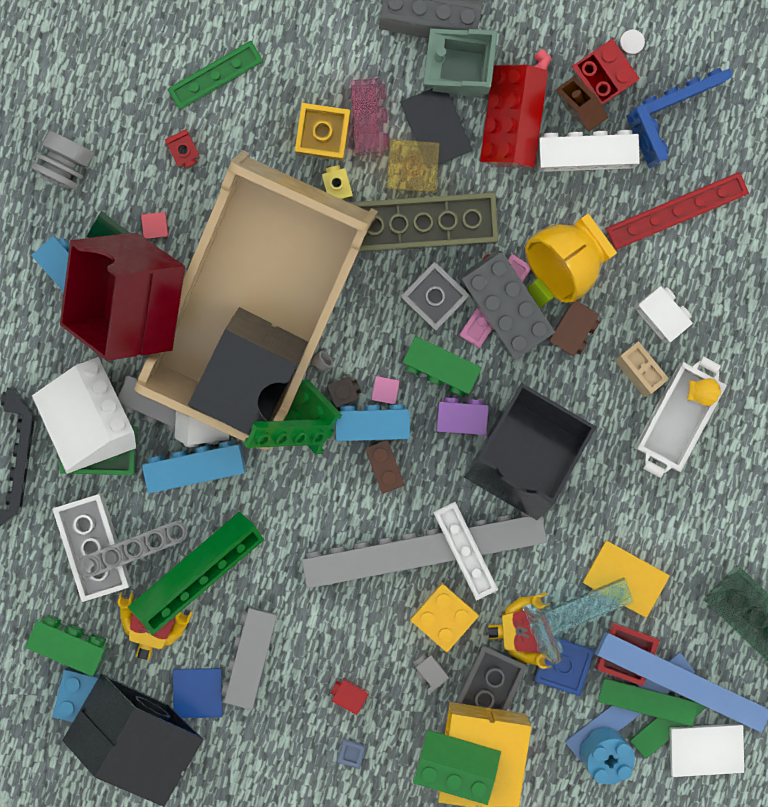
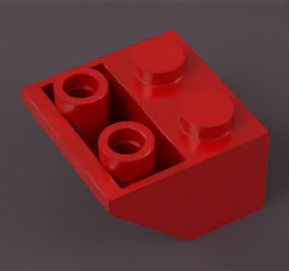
(606, 72)

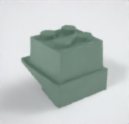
(460, 61)

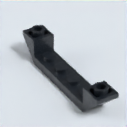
(15, 403)

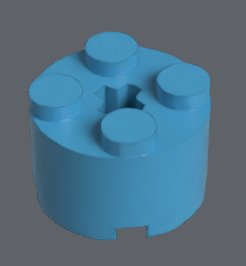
(607, 756)

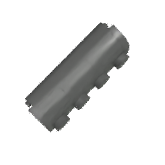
(418, 16)

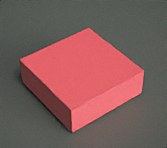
(154, 225)

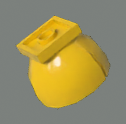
(568, 257)

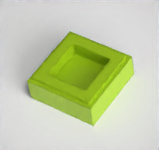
(540, 292)

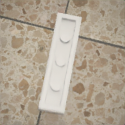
(465, 551)

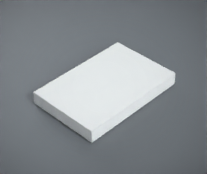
(706, 750)

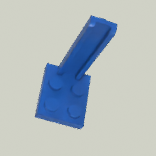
(641, 123)

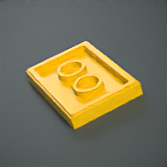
(642, 578)

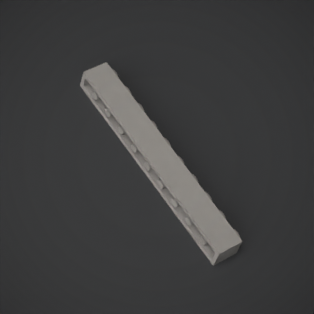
(417, 551)

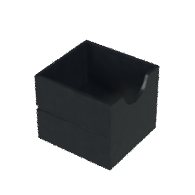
(247, 372)
(530, 452)
(132, 740)

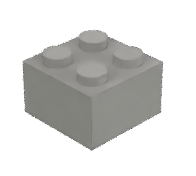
(435, 296)

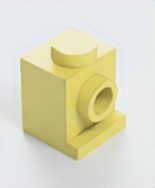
(344, 190)

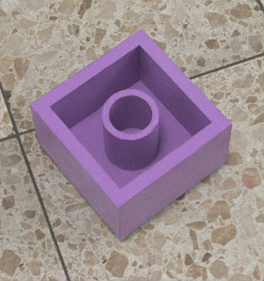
(462, 418)

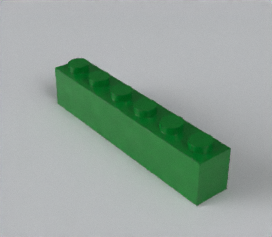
(196, 573)

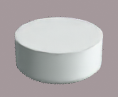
(632, 42)

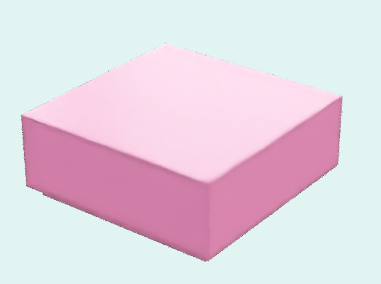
(385, 390)

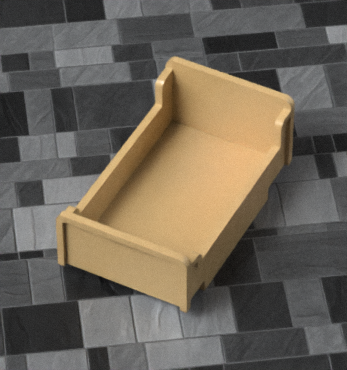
(270, 251)

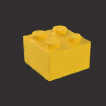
(322, 132)
(444, 617)

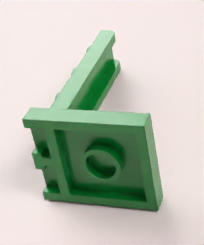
(306, 423)

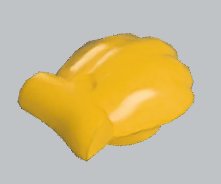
(704, 391)

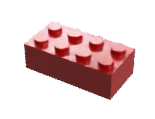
(514, 116)

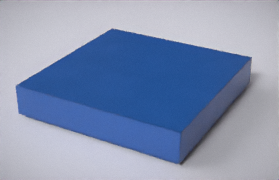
(571, 672)
(198, 692)

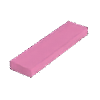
(477, 328)

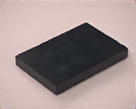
(436, 120)

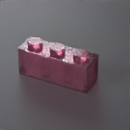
(369, 116)

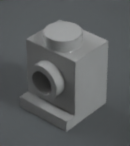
(430, 671)

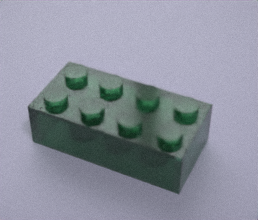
(743, 607)

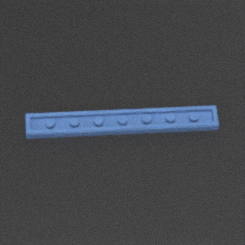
(682, 682)

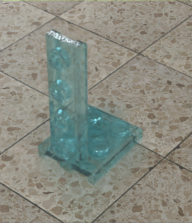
(573, 613)

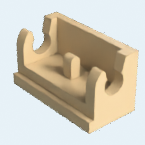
(641, 369)

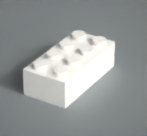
(588, 152)
(85, 529)

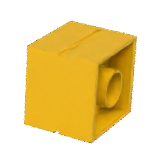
(497, 730)

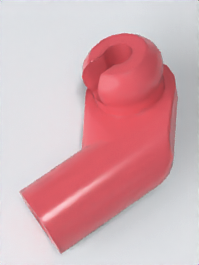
(543, 59)

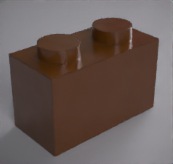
(581, 103)
(574, 328)
(384, 466)

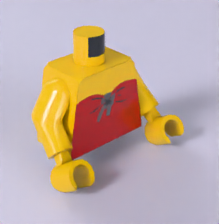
(516, 631)
(137, 633)

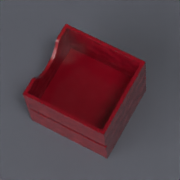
(121, 296)

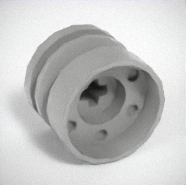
(62, 160)

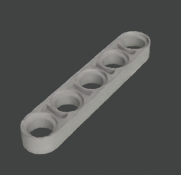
(121, 553)

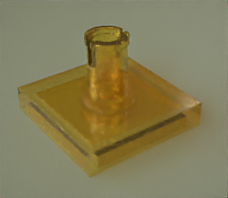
(413, 166)

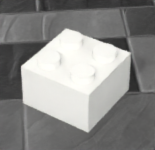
(664, 314)

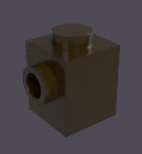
(344, 391)

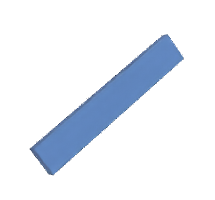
(617, 717)

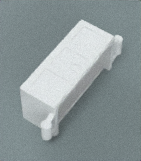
(675, 421)

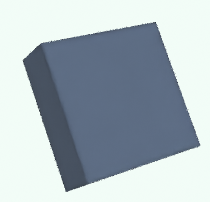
(351, 753)

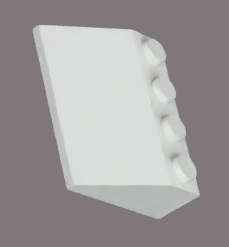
(84, 416)

